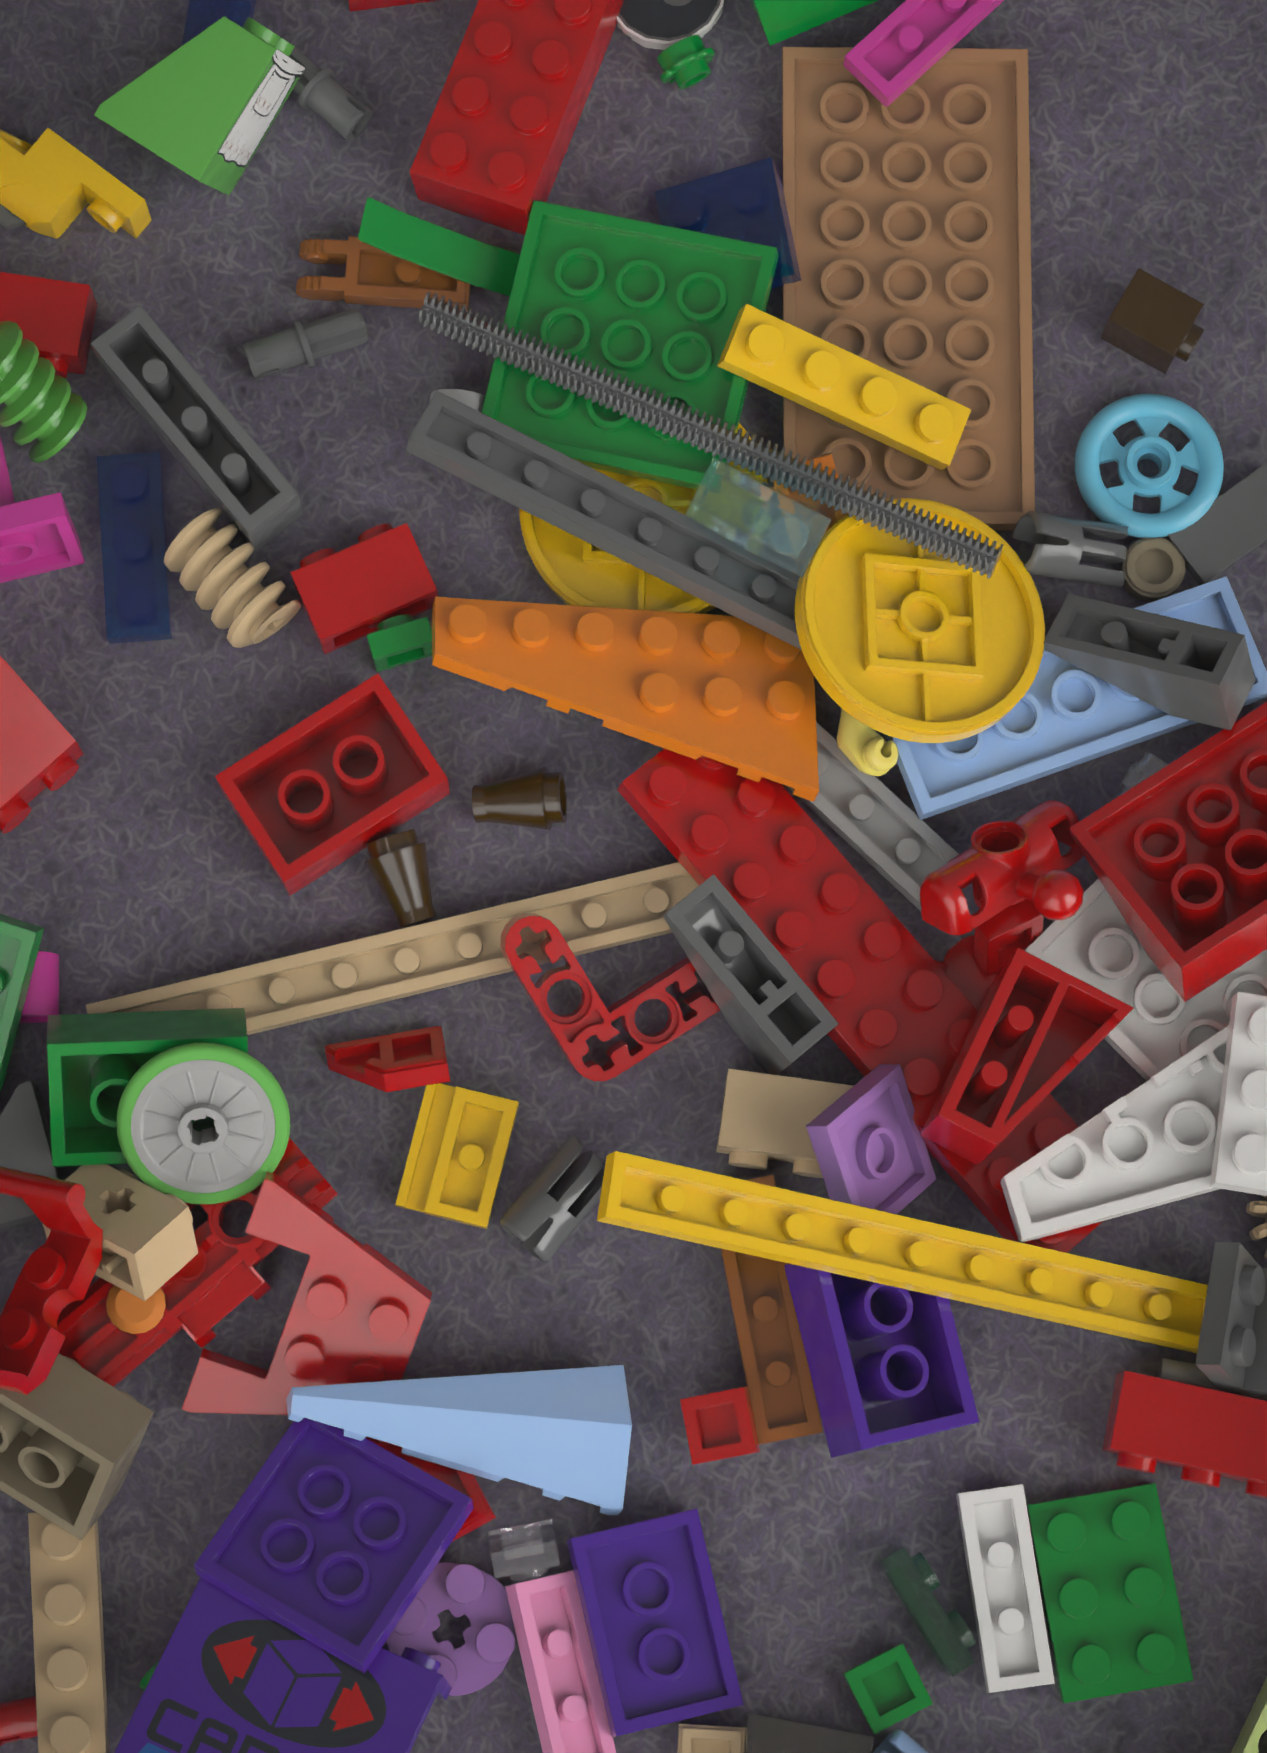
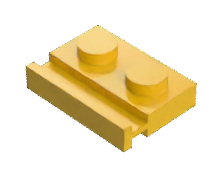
(457, 1154)

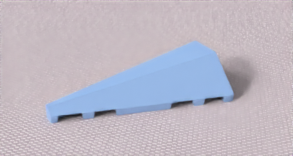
(533, 1427)

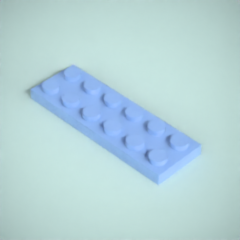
(1062, 719)

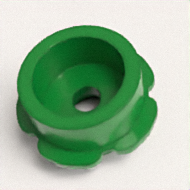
(686, 62)

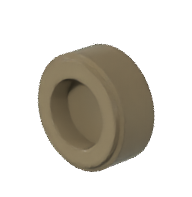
(1153, 569)

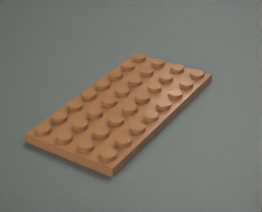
(918, 262)

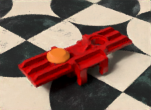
(118, 1331)

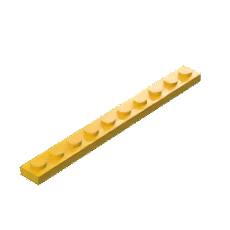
(900, 1251)

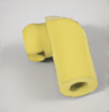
(865, 746)

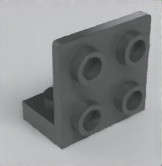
(1235, 1322)

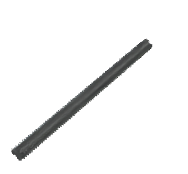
(709, 435)

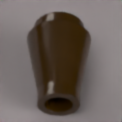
(523, 800)
(403, 875)

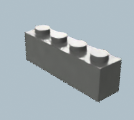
(197, 428)

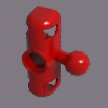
(1006, 867)

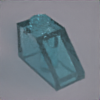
(758, 516)

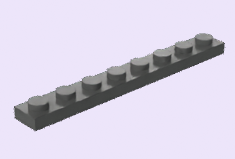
(606, 514)

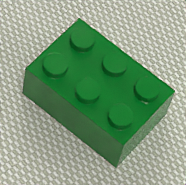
(99, 1054)

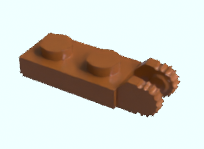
(374, 277)

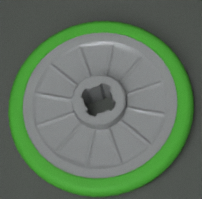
(188, 1086)

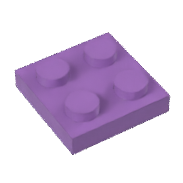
(871, 1144)

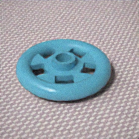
(1152, 415)

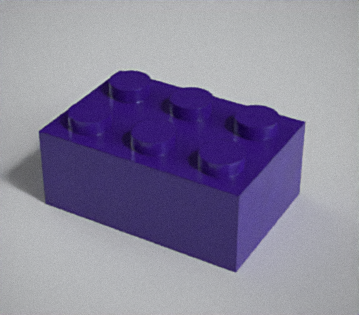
(879, 1360)

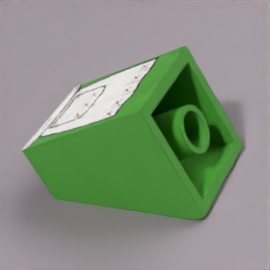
(209, 101)

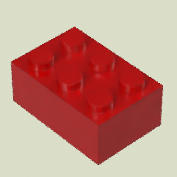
(333, 784)

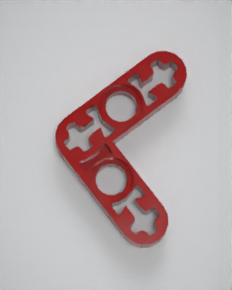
(592, 1016)

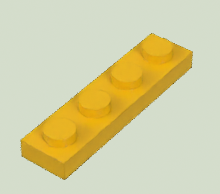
(844, 387)

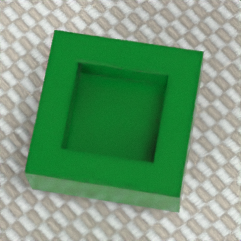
(400, 641)
(887, 1688)

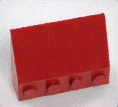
(1191, 856)

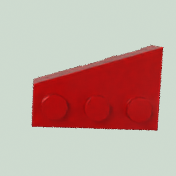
(1018, 1050)

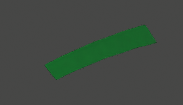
(438, 248)

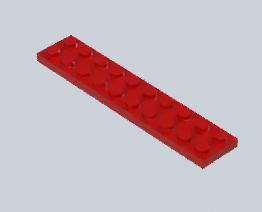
(842, 944)

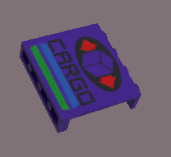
(257, 1687)

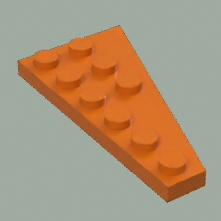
(653, 675)

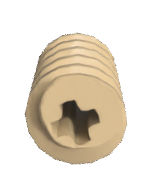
(226, 582)

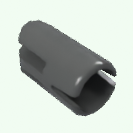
(1061, 548)
(556, 1200)

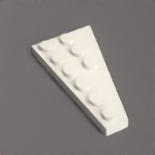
(1129, 1156)

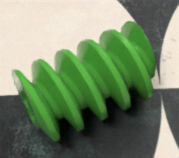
(35, 396)

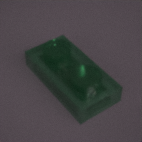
(944, 1633)

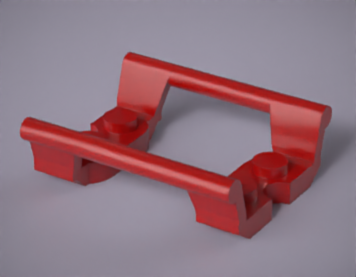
(49, 1279)

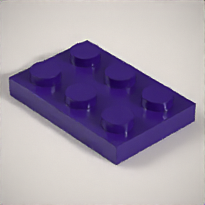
(654, 1622)

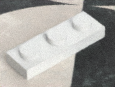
(1242, 1116)
(1005, 1588)

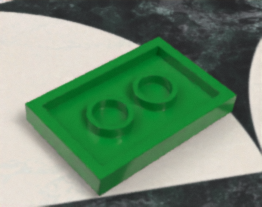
(1109, 1593)

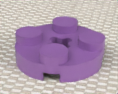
(488, 1639)

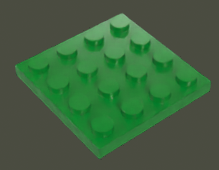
(641, 305)

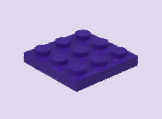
(334, 1539)

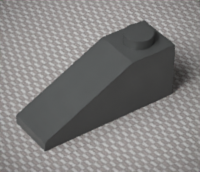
(1157, 658)
(748, 977)

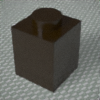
(1154, 322)

